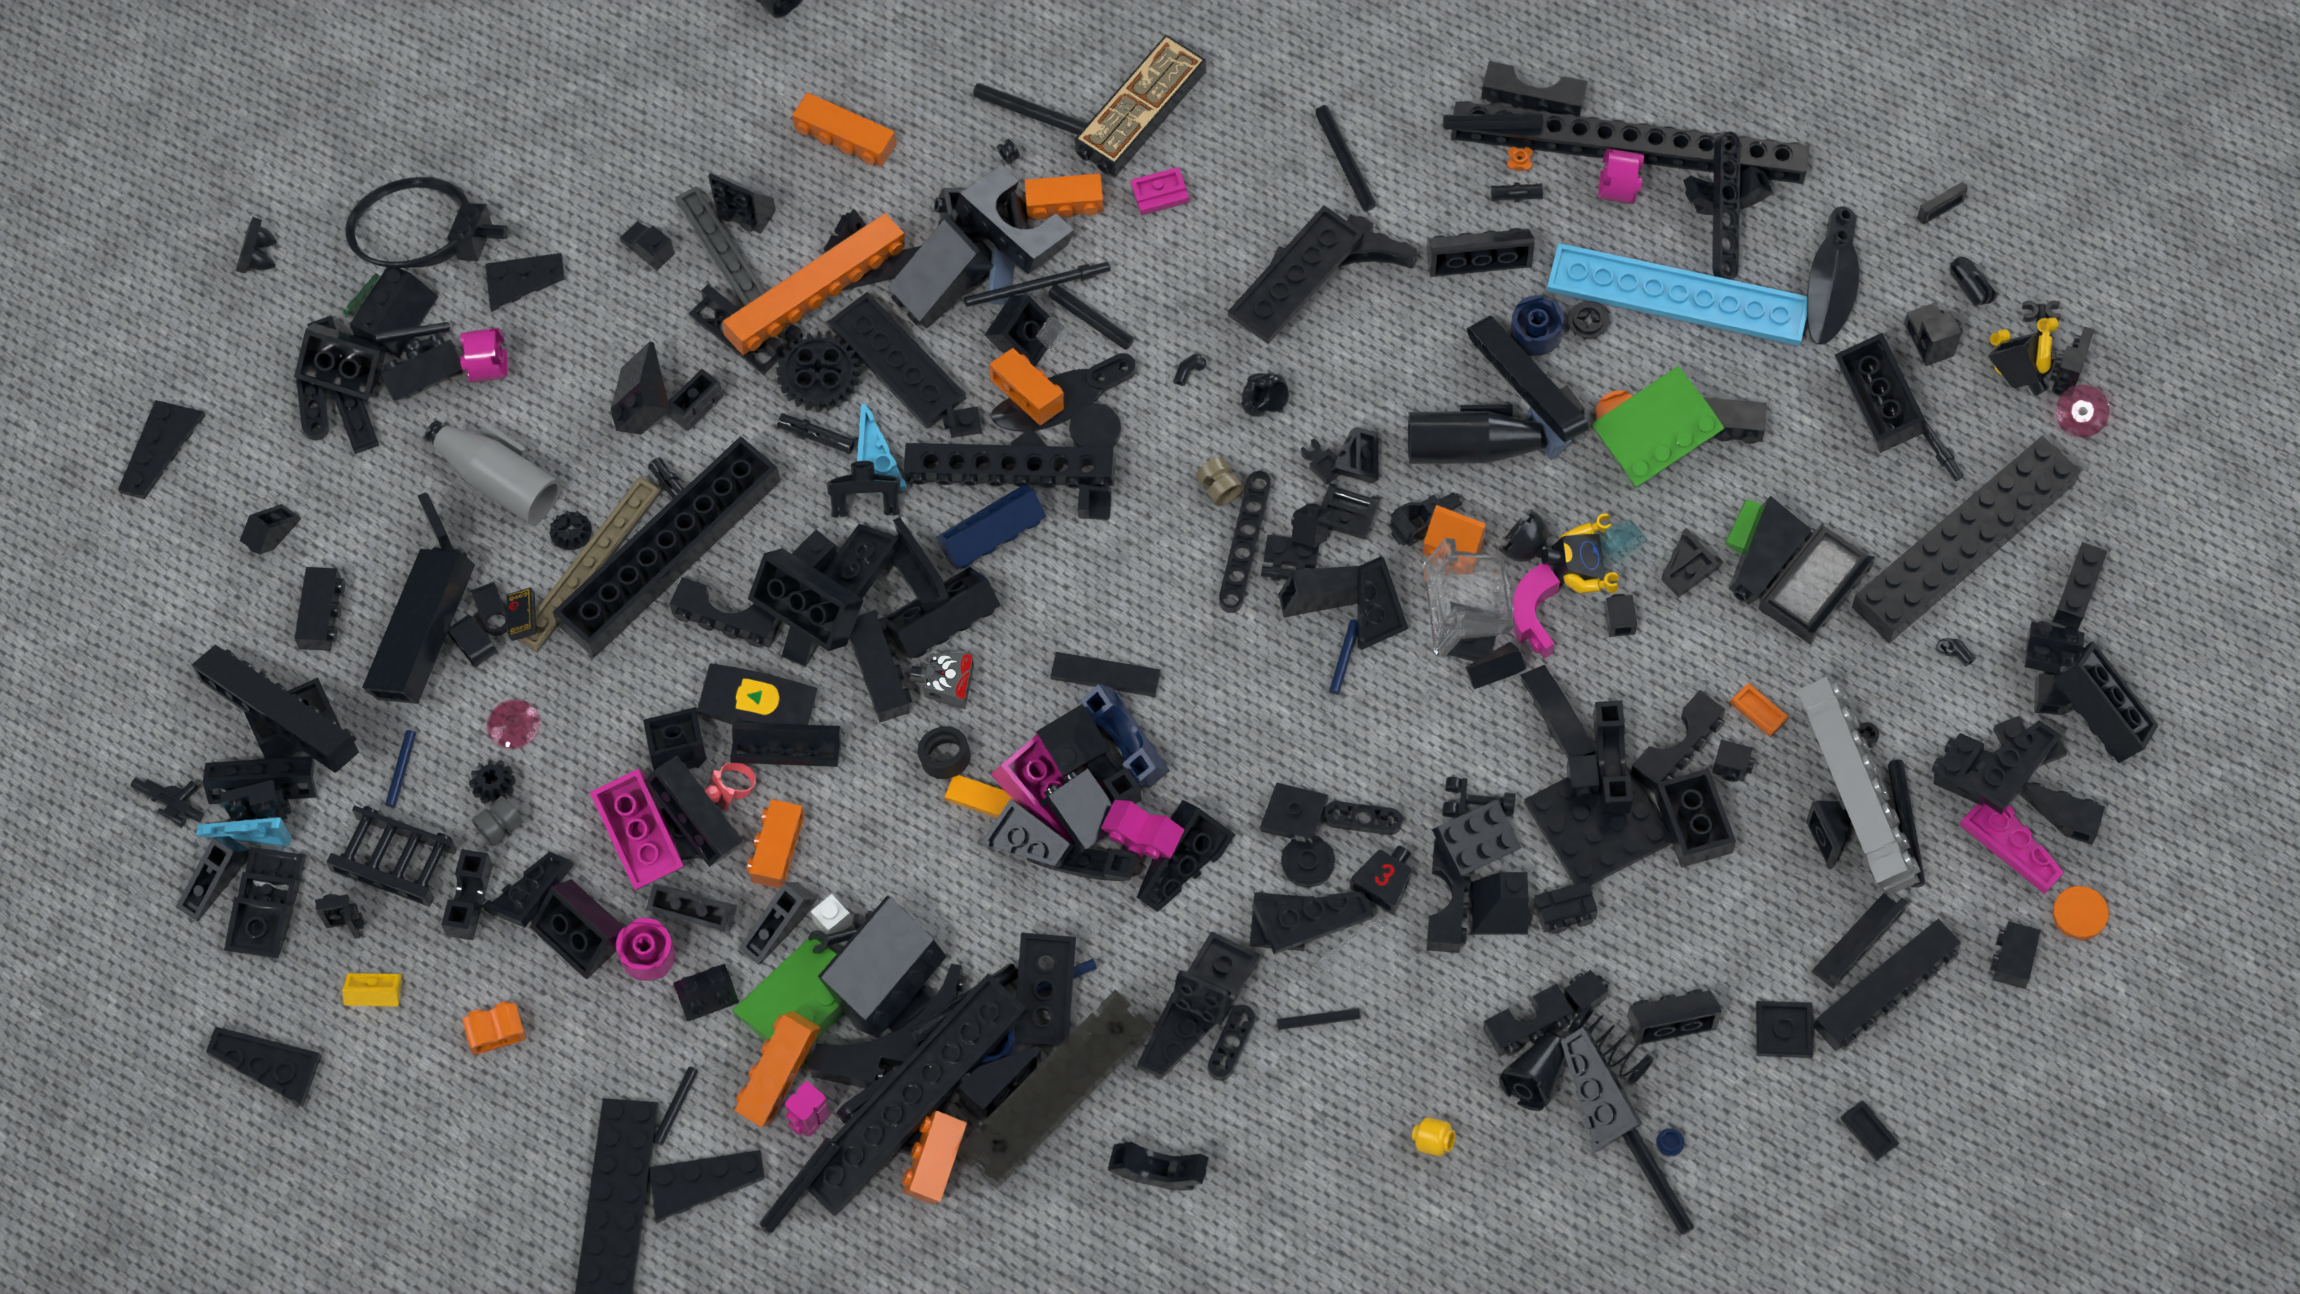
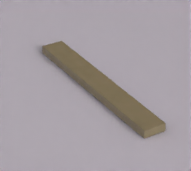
(593, 556)

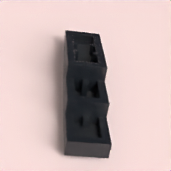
(1557, 713)

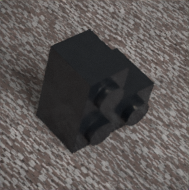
(1933, 333)

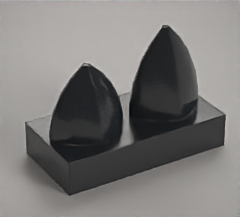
(252, 257)

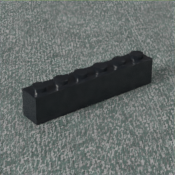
(1887, 985)

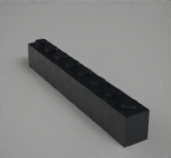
(276, 708)

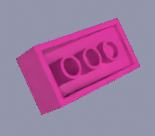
(1028, 776)
(637, 828)

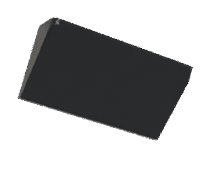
(1017, 212)

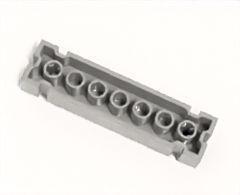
(1858, 785)

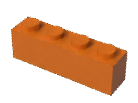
(844, 130)
(777, 1068)

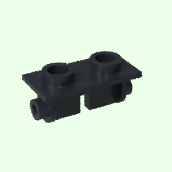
(847, 226)

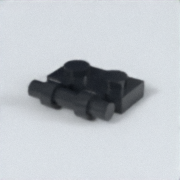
(1283, 551)

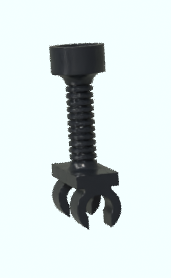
(1458, 785)

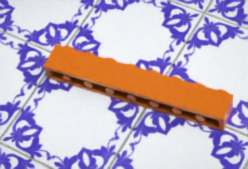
(814, 284)

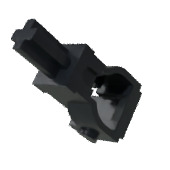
(1402, 528)

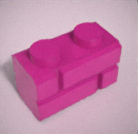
(806, 1110)

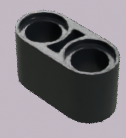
(472, 640)

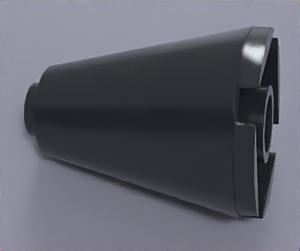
(1535, 1073)

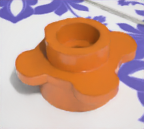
(1516, 164)

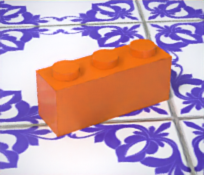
(1064, 196)
(1026, 386)
(775, 843)
(933, 1157)

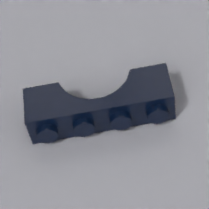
(1138, 752)

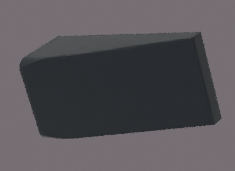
(1496, 666)

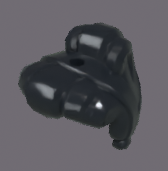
(1264, 393)

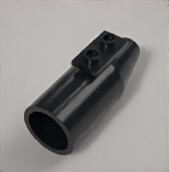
(1470, 435)

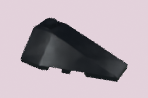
(1201, 841)

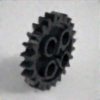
(817, 392)

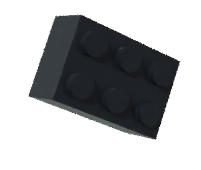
(1695, 818)

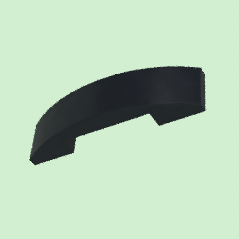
(1097, 864)

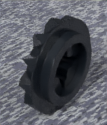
(1580, 312)
(581, 533)

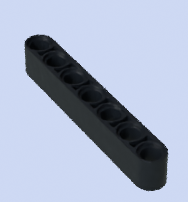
(1527, 379)

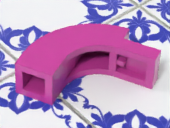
(1531, 591)

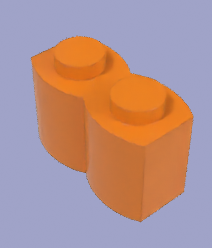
(493, 1028)

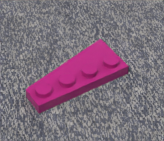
(2013, 845)

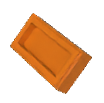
(1759, 710)

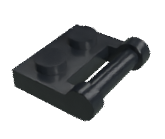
(1349, 518)

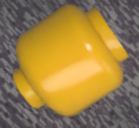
(1433, 1137)

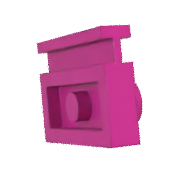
(1159, 191)

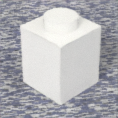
(831, 916)

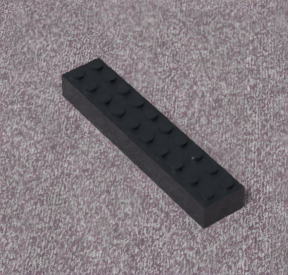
(1965, 539)
(666, 546)

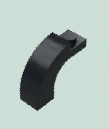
(1753, 189)
(1157, 1169)

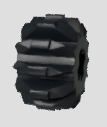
(489, 772)

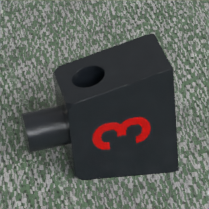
(1384, 878)

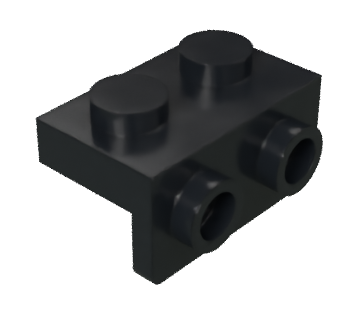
(340, 911)
(706, 992)

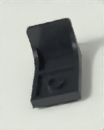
(1214, 978)

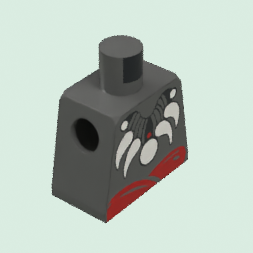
(946, 677)

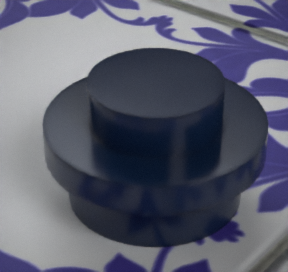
(1670, 1142)

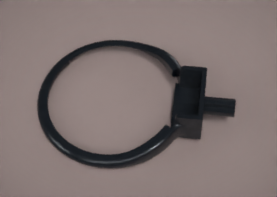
(465, 238)

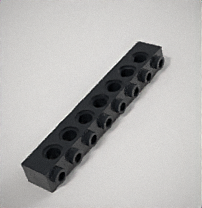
(998, 456)

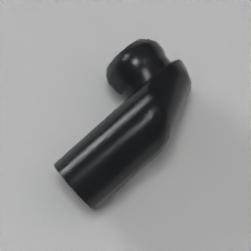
(1187, 365)
(1955, 648)

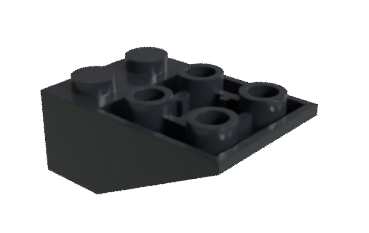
(741, 203)

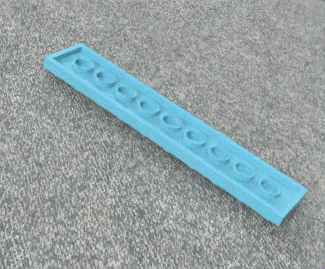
(1678, 294)

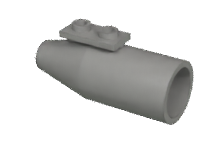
(499, 470)

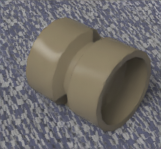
(1219, 481)

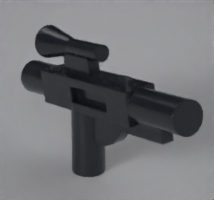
(172, 798)

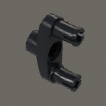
(863, 480)

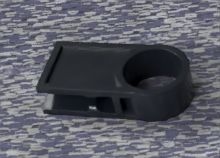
(490, 604)

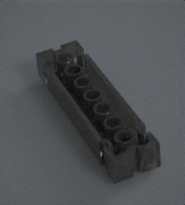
(1055, 1089)

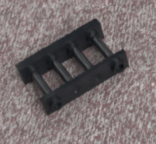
(394, 881)

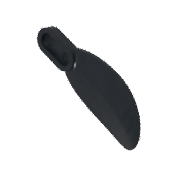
(1833, 278)
(1078, 389)

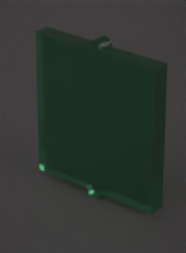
(359, 297)

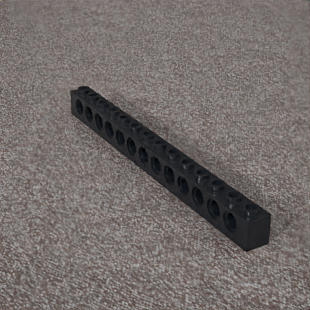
(1642, 134)

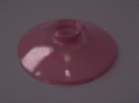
(2068, 414)
(516, 734)

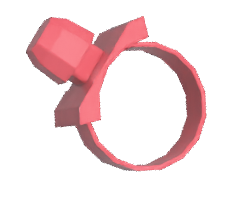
(722, 794)

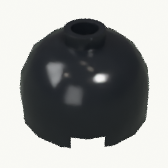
(1526, 538)

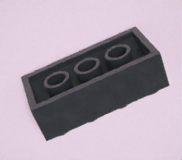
(1480, 252)
(918, 630)
(2106, 703)

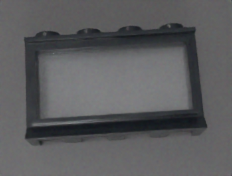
(1814, 583)

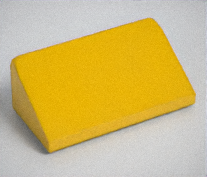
(371, 989)

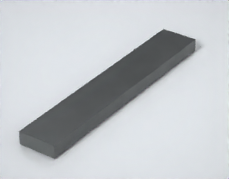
(720, 245)

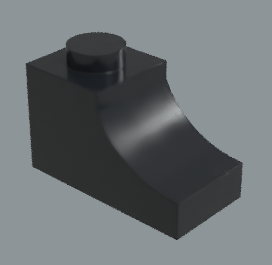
(648, 244)

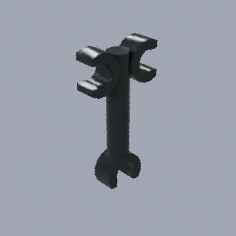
(2041, 311)
(834, 938)

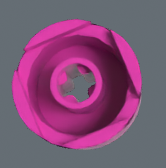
(1620, 176)
(484, 355)
(631, 948)

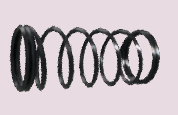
(1637, 1071)

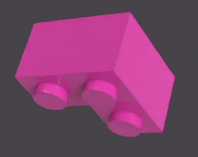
(1140, 831)

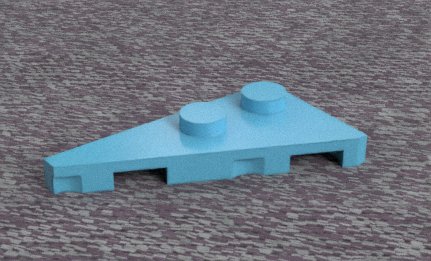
(874, 447)
(261, 831)

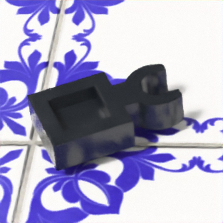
(1320, 462)

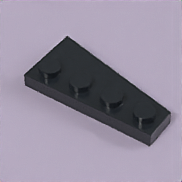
(158, 444)

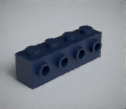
(991, 527)

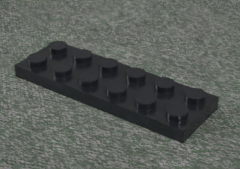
(1296, 274)
(896, 360)

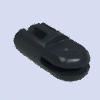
(1972, 281)

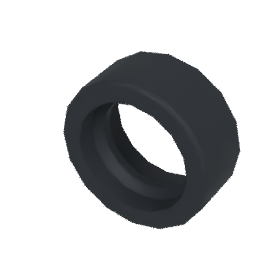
(940, 736)

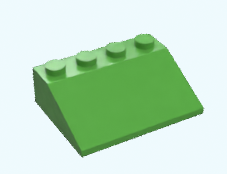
(1657, 427)
(792, 988)

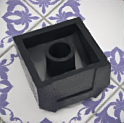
(675, 736)

